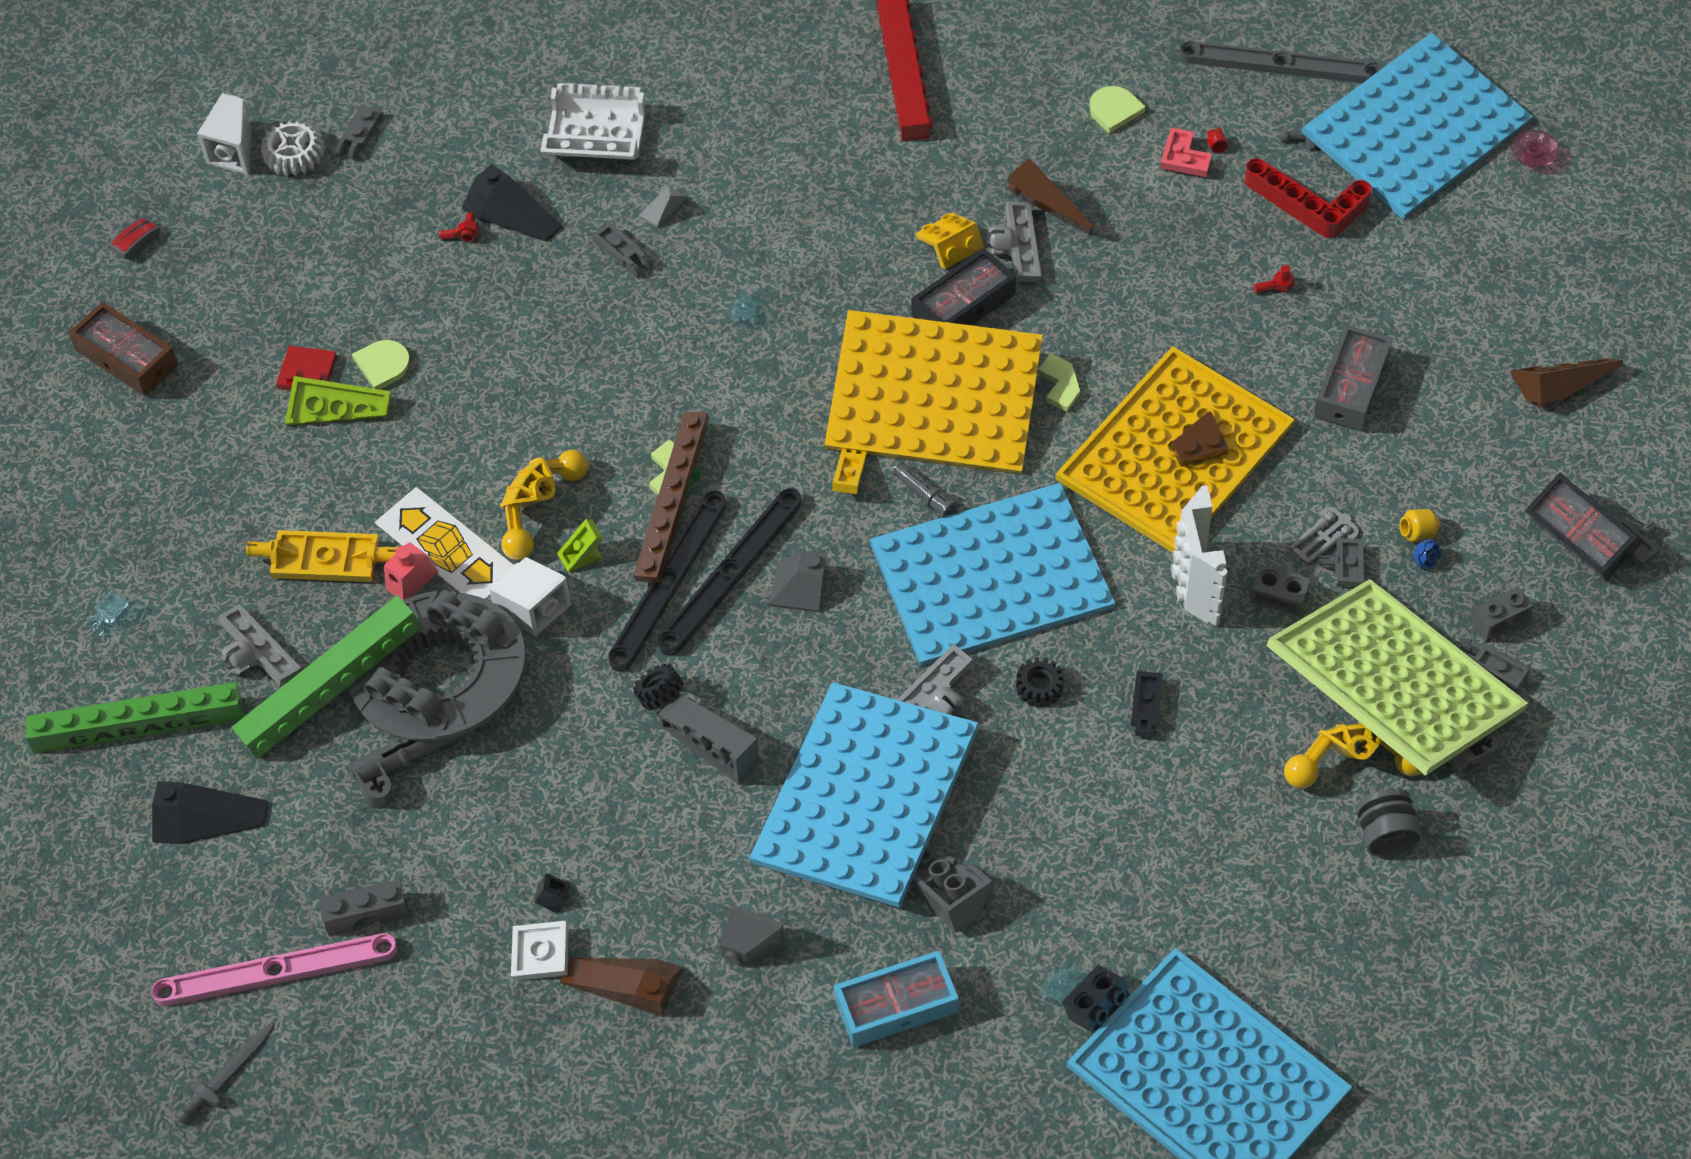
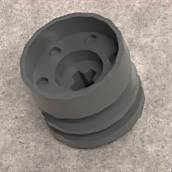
(1389, 823)

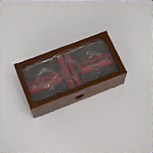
(123, 348)

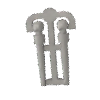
(1329, 515)

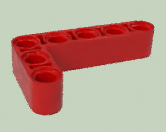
(1303, 204)

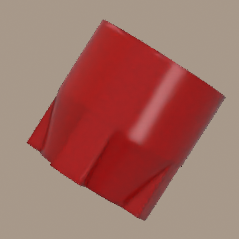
(1217, 140)

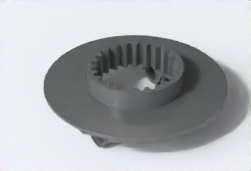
(418, 714)

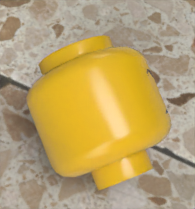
(1419, 525)

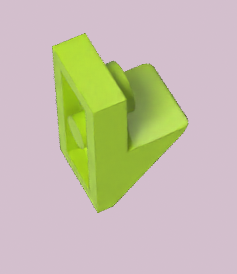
(581, 546)

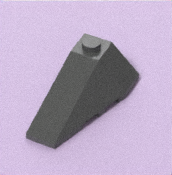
(951, 889)

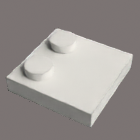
(540, 950)

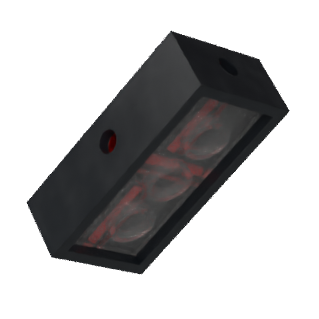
(966, 291)
(1583, 527)

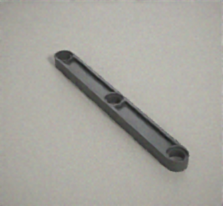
(1264, 61)

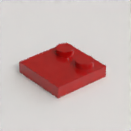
(307, 364)

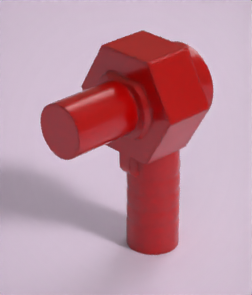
(467, 230)
(1281, 281)

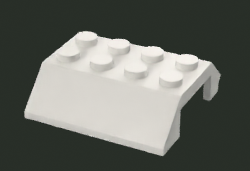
(595, 123)
(1198, 572)

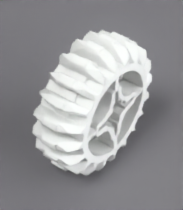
(292, 148)

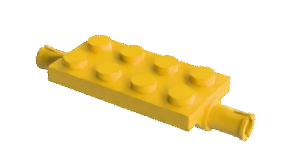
(322, 555)

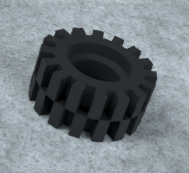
(1042, 669)
(658, 687)

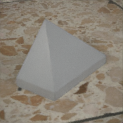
(662, 206)

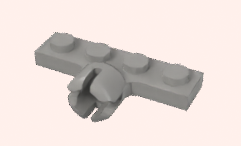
(1017, 241)
(254, 648)
(934, 688)

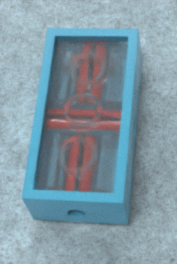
(896, 998)

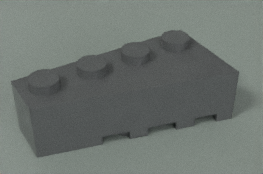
(711, 737)

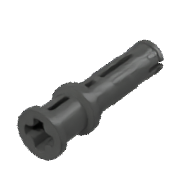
(932, 496)

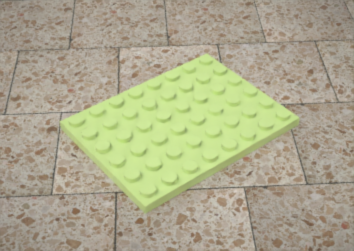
(1397, 676)

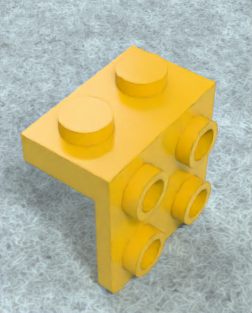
(952, 238)

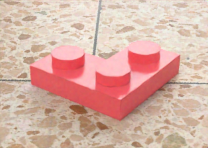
(1180, 158)

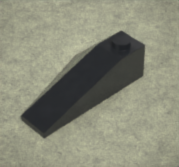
(502, 201)
(195, 812)

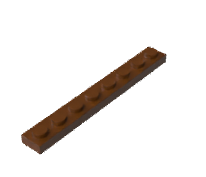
(671, 497)

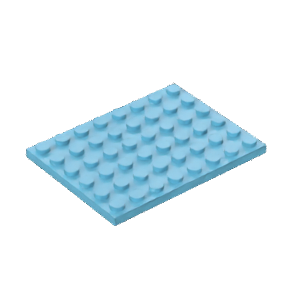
(1417, 125)
(991, 573)
(865, 794)
(1207, 1070)

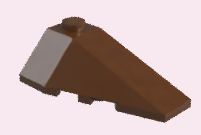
(1040, 191)
(1556, 383)
(630, 981)

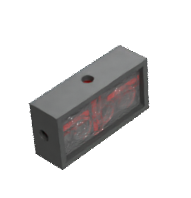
(1353, 377)

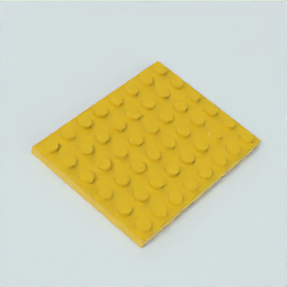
(934, 392)
(1130, 456)

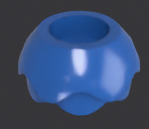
(1427, 553)

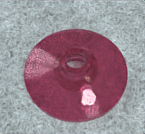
(1534, 148)

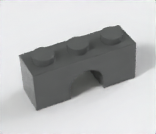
(346, 908)

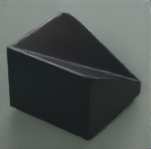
(552, 893)

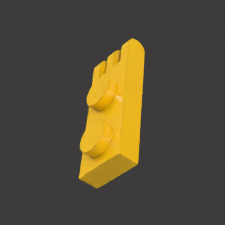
(849, 471)

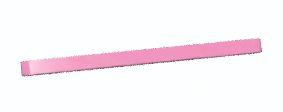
(255, 972)

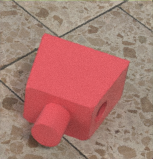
(408, 571)

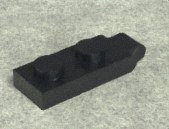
(1146, 702)

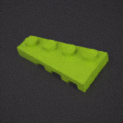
(330, 401)

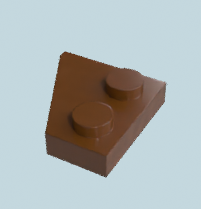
(1200, 442)

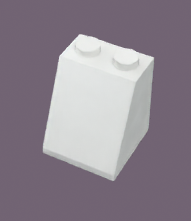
(227, 135)
(531, 595)

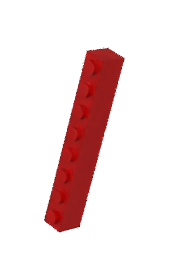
(904, 70)

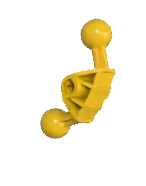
(533, 486)
(1348, 741)

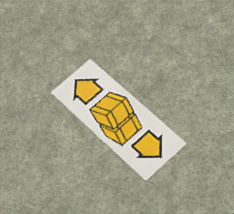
(452, 547)

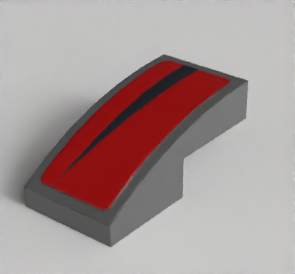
(130, 239)

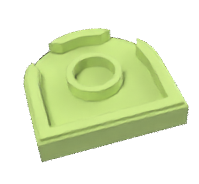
(1114, 107)
(382, 362)

